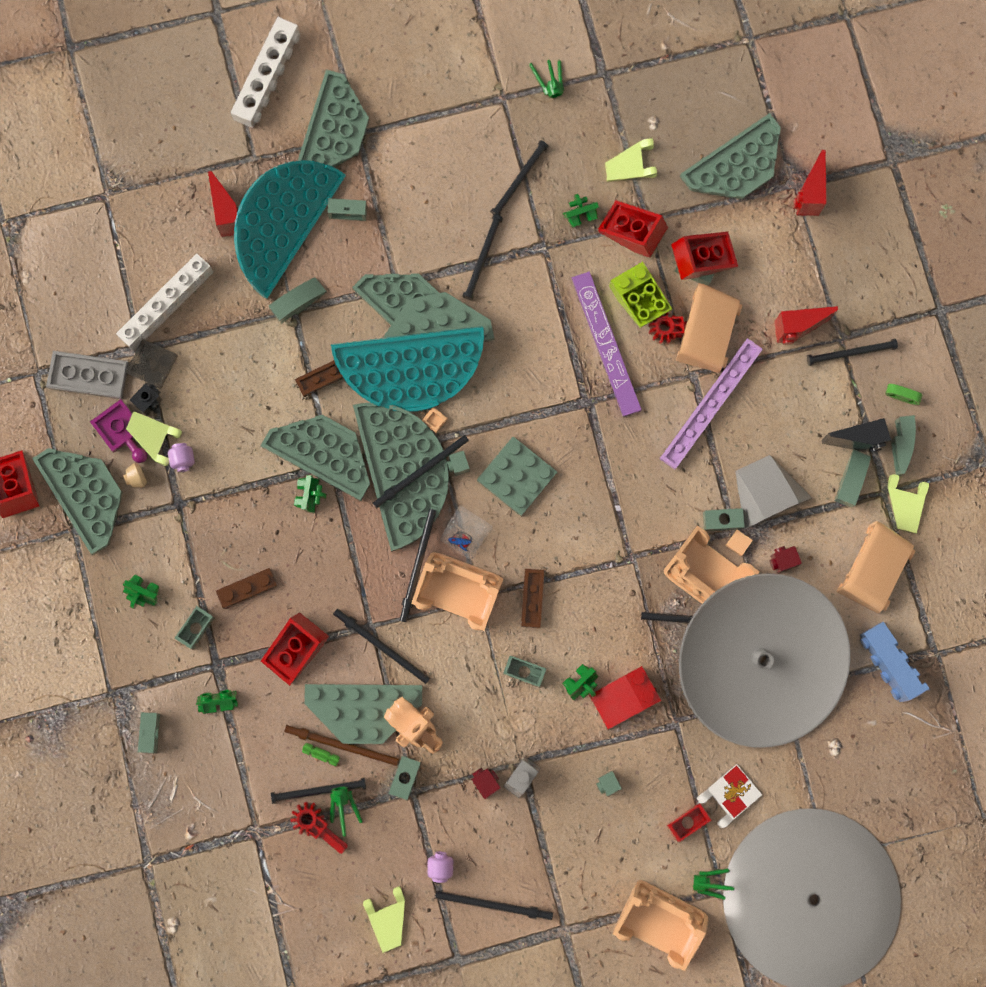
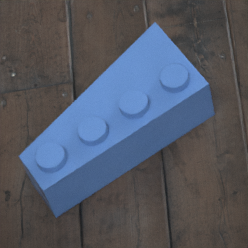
(892, 663)

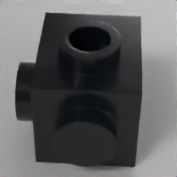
(147, 399)

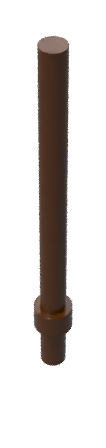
(304, 734)

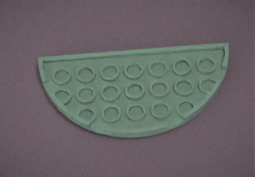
(395, 448)

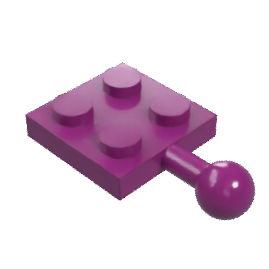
(112, 428)

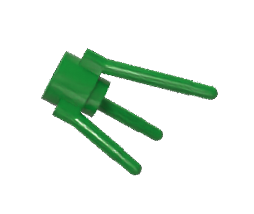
(554, 87)
(341, 796)
(703, 884)

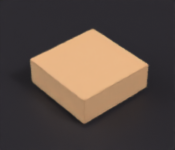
(434, 420)
(739, 542)

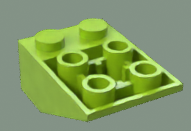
(639, 295)

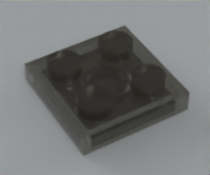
(151, 364)

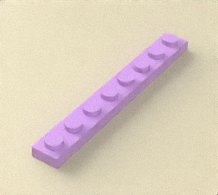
(711, 404)

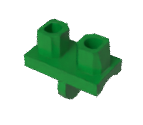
(589, 209)
(311, 494)
(140, 595)
(584, 685)

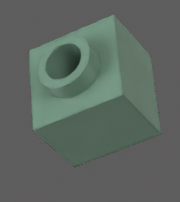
(458, 463)
(608, 784)

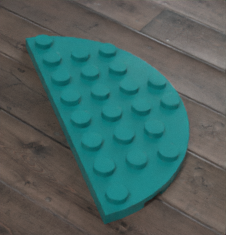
(278, 218)
(412, 368)

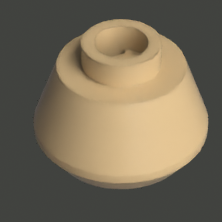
(135, 476)

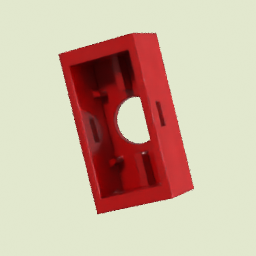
(699, 818)

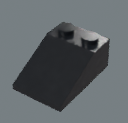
(862, 437)

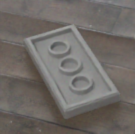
(87, 375)

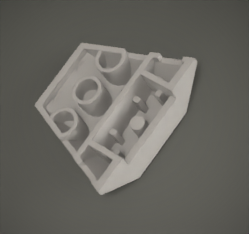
(767, 491)

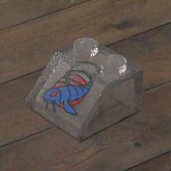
(466, 533)

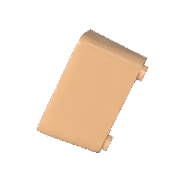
(708, 329)
(877, 568)
(702, 569)
(457, 589)
(663, 923)

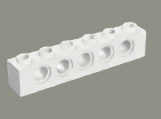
(281, 30)
(165, 302)

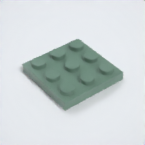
(517, 476)

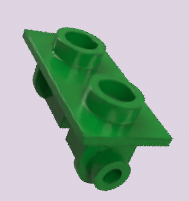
(209, 701)

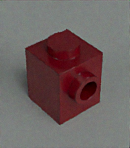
(785, 559)
(485, 782)

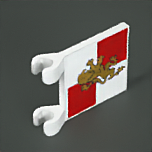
(733, 793)

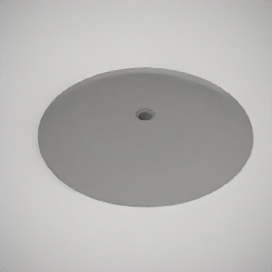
(802, 667)
(771, 908)

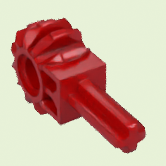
(675, 325)
(318, 827)

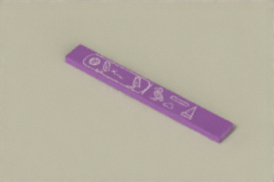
(606, 344)

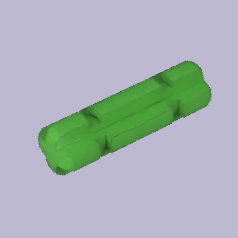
(320, 754)

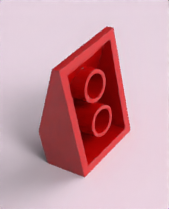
(812, 195)
(224, 207)
(634, 228)
(704, 254)
(795, 324)
(16, 485)
(294, 648)
(625, 697)

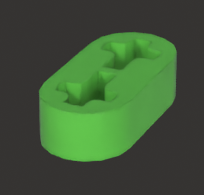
(903, 394)

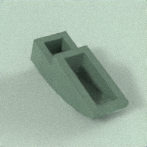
(297, 300)
(903, 443)
(853, 479)

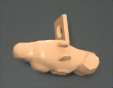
(413, 725)

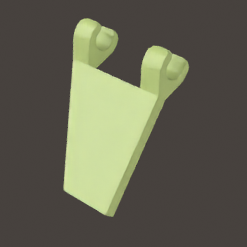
(630, 164)
(151, 435)
(906, 505)
(388, 921)

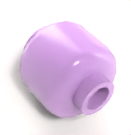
(181, 457)
(440, 867)

